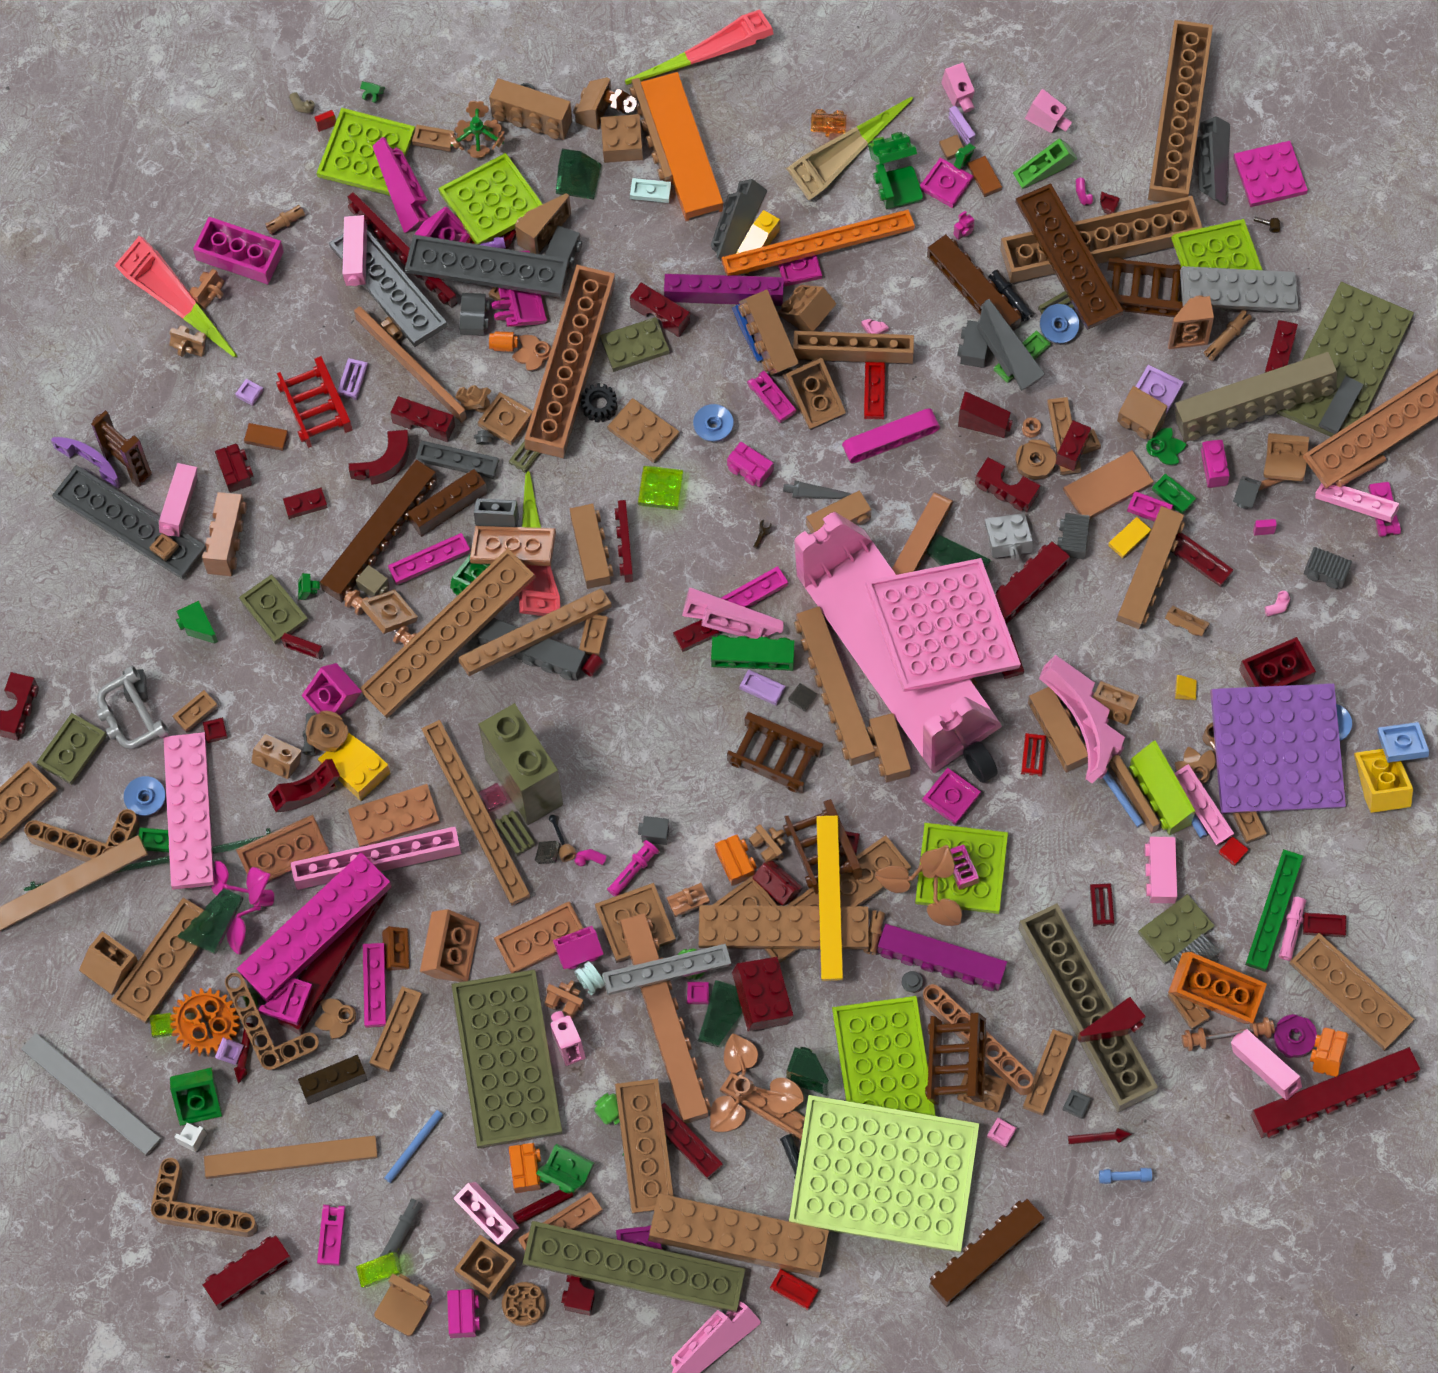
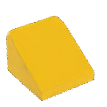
(1185, 688)

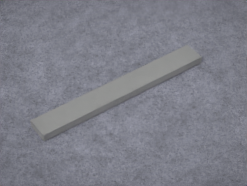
(91, 1094)

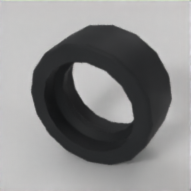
(980, 762)

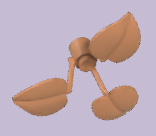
(933, 864)
(738, 1056)

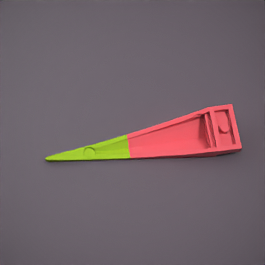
(737, 35)
(151, 273)
(542, 593)

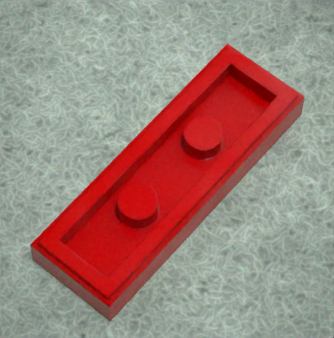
(874, 390)

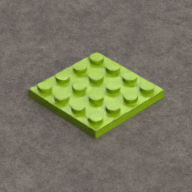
(350, 150)
(490, 199)
(1217, 247)
(987, 854)

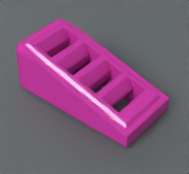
(967, 881)

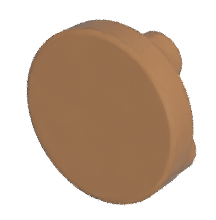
(523, 1304)

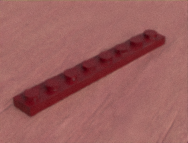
(396, 245)

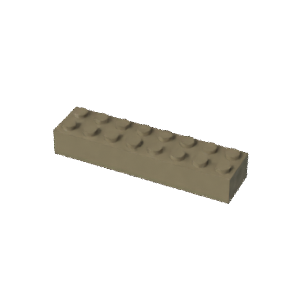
(1256, 397)

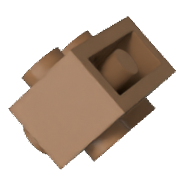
(277, 757)

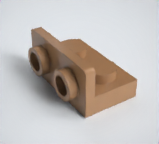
(1118, 701)
(993, 1093)

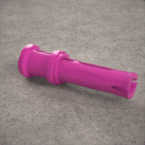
(616, 888)

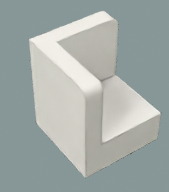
(191, 1137)

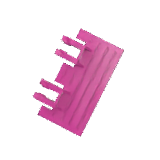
(523, 307)

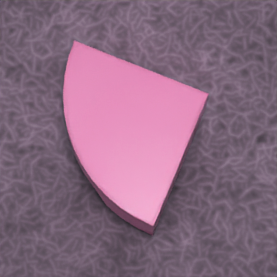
(874, 327)

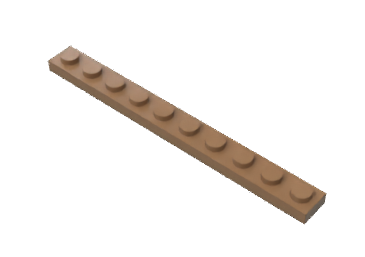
(475, 813)

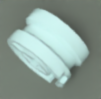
(589, 978)

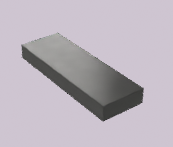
(1341, 405)

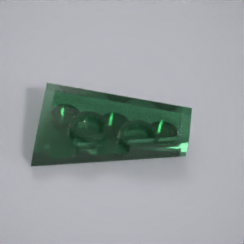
(948, 552)

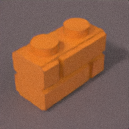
(735, 859)
(1329, 1051)
(524, 1167)

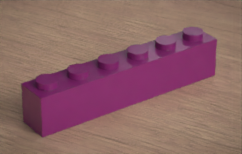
(720, 288)
(941, 957)

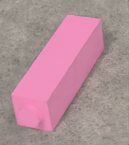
(354, 250)
(178, 500)
(1266, 1064)

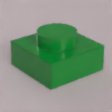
(964, 156)

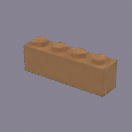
(590, 546)
(1058, 728)

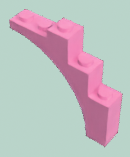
(1077, 693)

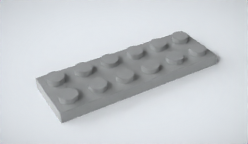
(1241, 288)

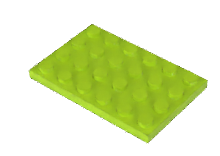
(883, 1054)

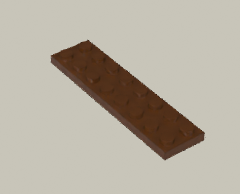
(1069, 256)

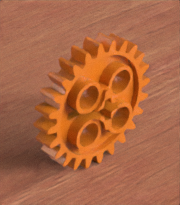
(186, 1028)

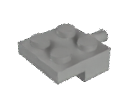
(1009, 536)

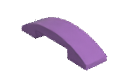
(70, 446)

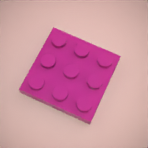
(1270, 173)

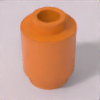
(503, 341)

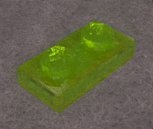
(378, 1269)

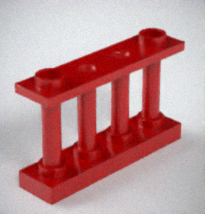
(326, 387)

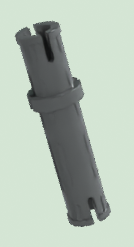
(401, 1230)

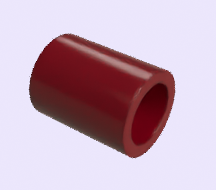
(592, 665)

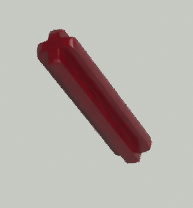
(540, 1206)

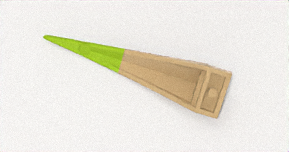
(821, 166)

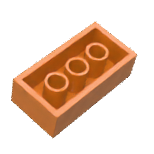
(1217, 988)

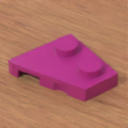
(288, 1002)

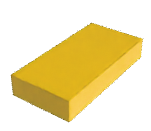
(1129, 537)

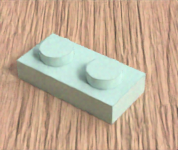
(650, 190)

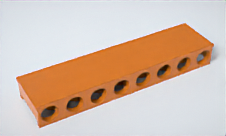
(682, 146)

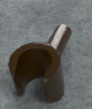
(1274, 223)
(763, 531)

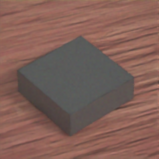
(1076, 1104)

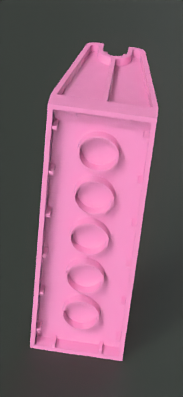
(834, 572)

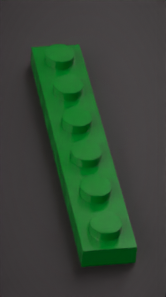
(1274, 910)

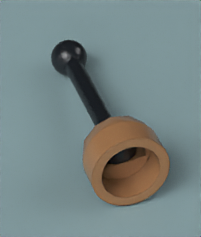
(567, 851)

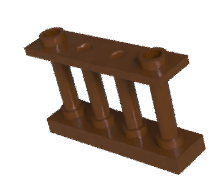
(1142, 305)
(127, 451)
(773, 733)
(845, 848)
(974, 1068)

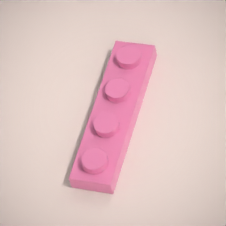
(1358, 501)
(1204, 806)

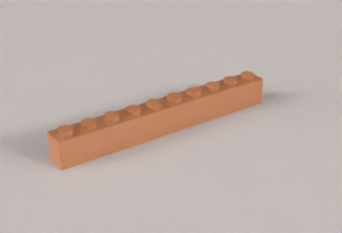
(666, 1024)

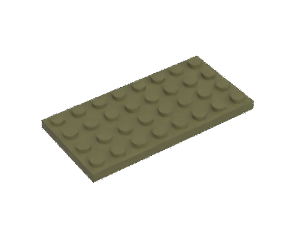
(1361, 340)
(506, 1059)

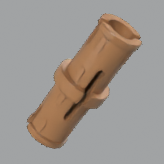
(284, 219)
(874, 932)

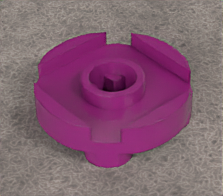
(1300, 1025)

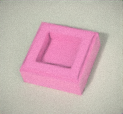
(1001, 1132)

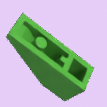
(1045, 164)

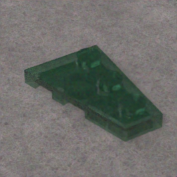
(213, 923)
(720, 1014)

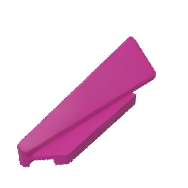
(402, 185)

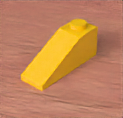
(761, 232)

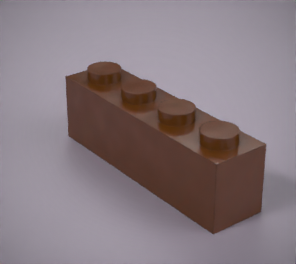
(447, 502)

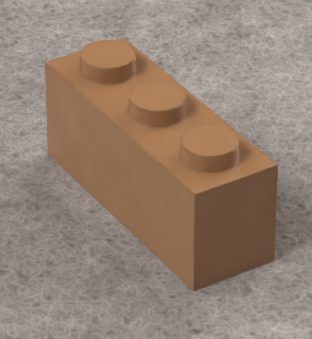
(851, 507)
(888, 748)

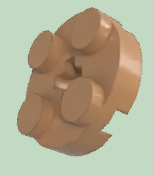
(1035, 470)
(322, 741)

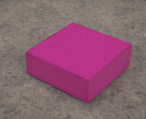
(1264, 527)
(698, 993)

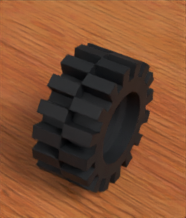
(599, 413)

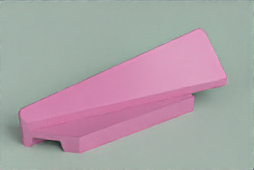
(728, 616)
(714, 1339)

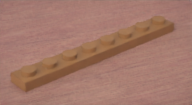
(534, 632)

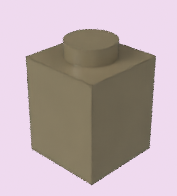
(372, 582)

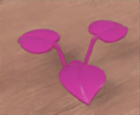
(258, 897)

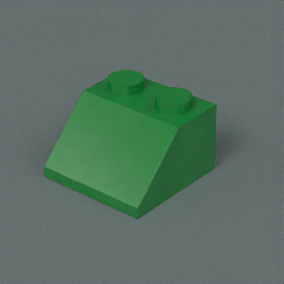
(195, 1096)

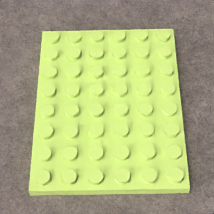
(884, 1173)

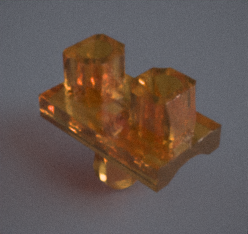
(828, 122)

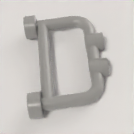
(106, 713)

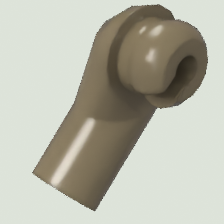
(300, 106)

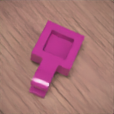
(964, 226)

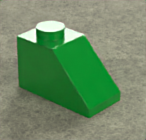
(196, 623)

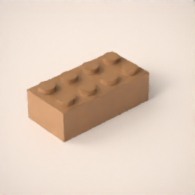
(530, 109)
(767, 332)

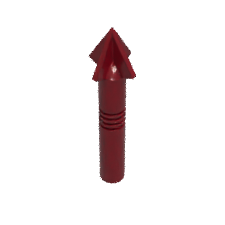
(240, 1070)
(1118, 1135)

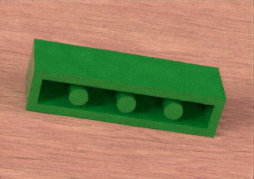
(752, 653)

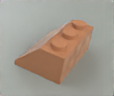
(1192, 324)
(449, 946)

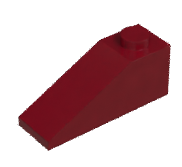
(1117, 1022)

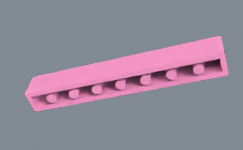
(382, 855)

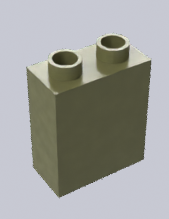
(521, 764)

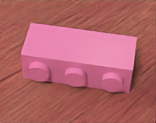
(1161, 870)
(486, 1213)

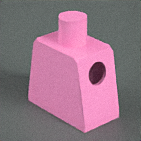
(959, 87)
(1048, 113)
(567, 1038)

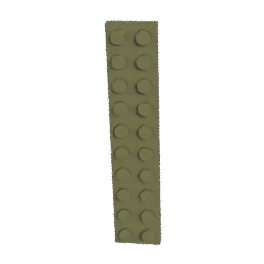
(633, 1266)

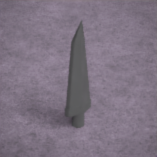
(806, 490)

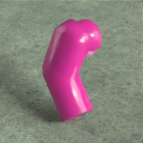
(1081, 192)
(589, 854)

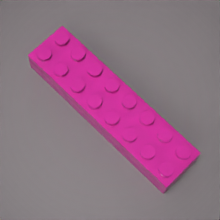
(314, 927)

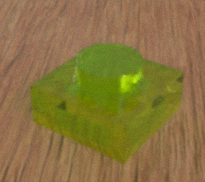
(161, 1025)

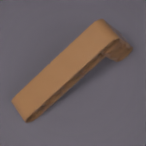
(85, 844)
(260, 1029)
(194, 1211)

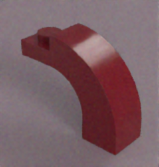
(388, 464)
(305, 791)

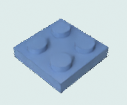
(1403, 742)

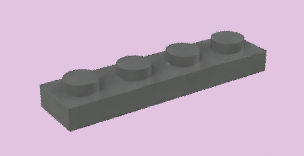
(457, 459)

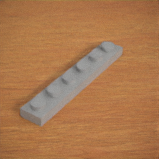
(666, 969)

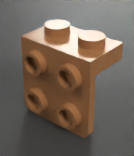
(1285, 457)
(403, 1305)

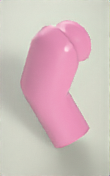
(1280, 605)

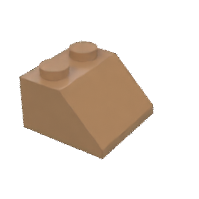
(592, 106)
(1142, 413)

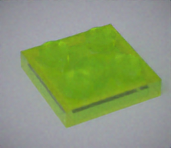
(660, 487)

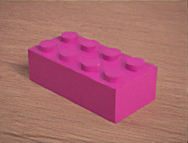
(238, 250)

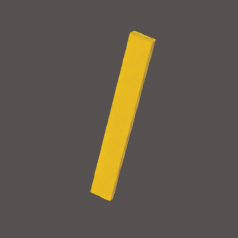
(829, 898)

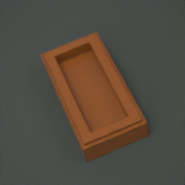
(984, 176)
(266, 436)

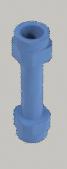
(1107, 1176)

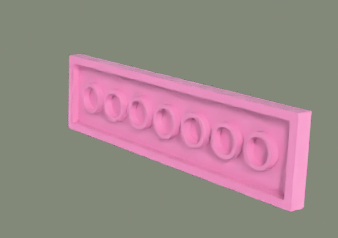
(188, 811)

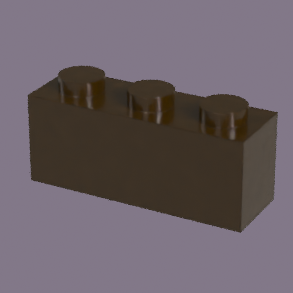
(332, 1079)

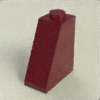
(983, 416)

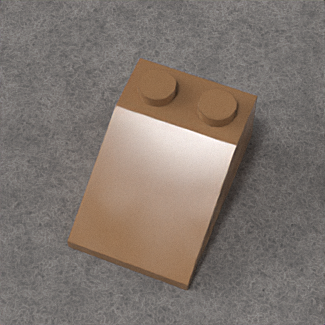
(539, 224)
(814, 392)

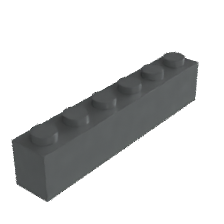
(547, 654)

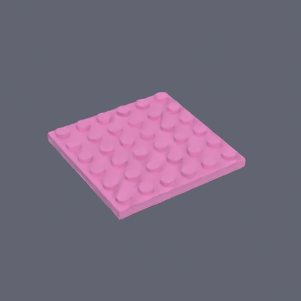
(942, 625)

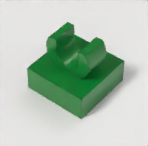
(372, 88)
(306, 586)

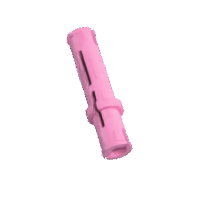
(1294, 920)

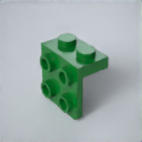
(897, 186)
(566, 1169)

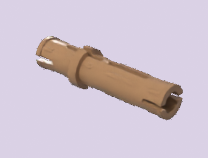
(1233, 329)

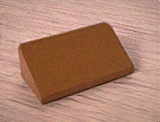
(396, 948)

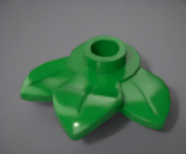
(1168, 447)

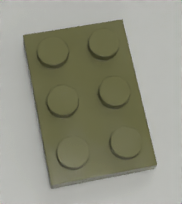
(634, 344)
(273, 608)
(71, 748)
(1175, 928)

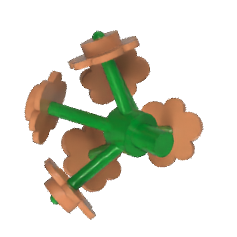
(468, 129)

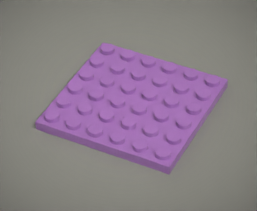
(1277, 748)

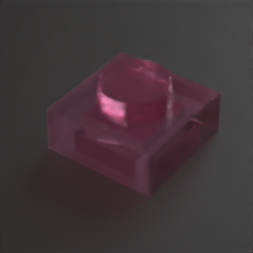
(493, 797)

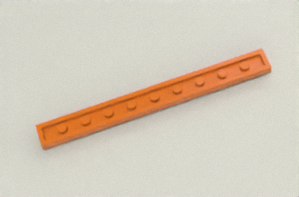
(818, 243)

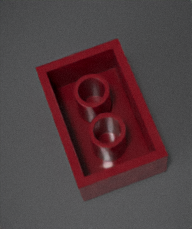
(1278, 666)
(762, 993)

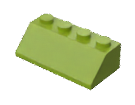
(1162, 789)

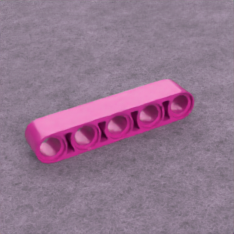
(891, 435)

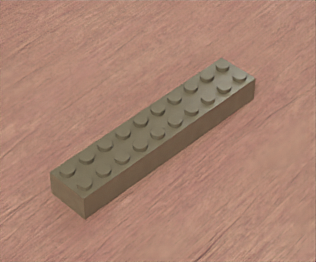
(1085, 1002)

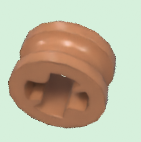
(1026, 430)

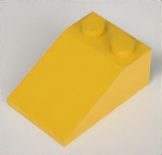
(358, 766)
(1383, 782)

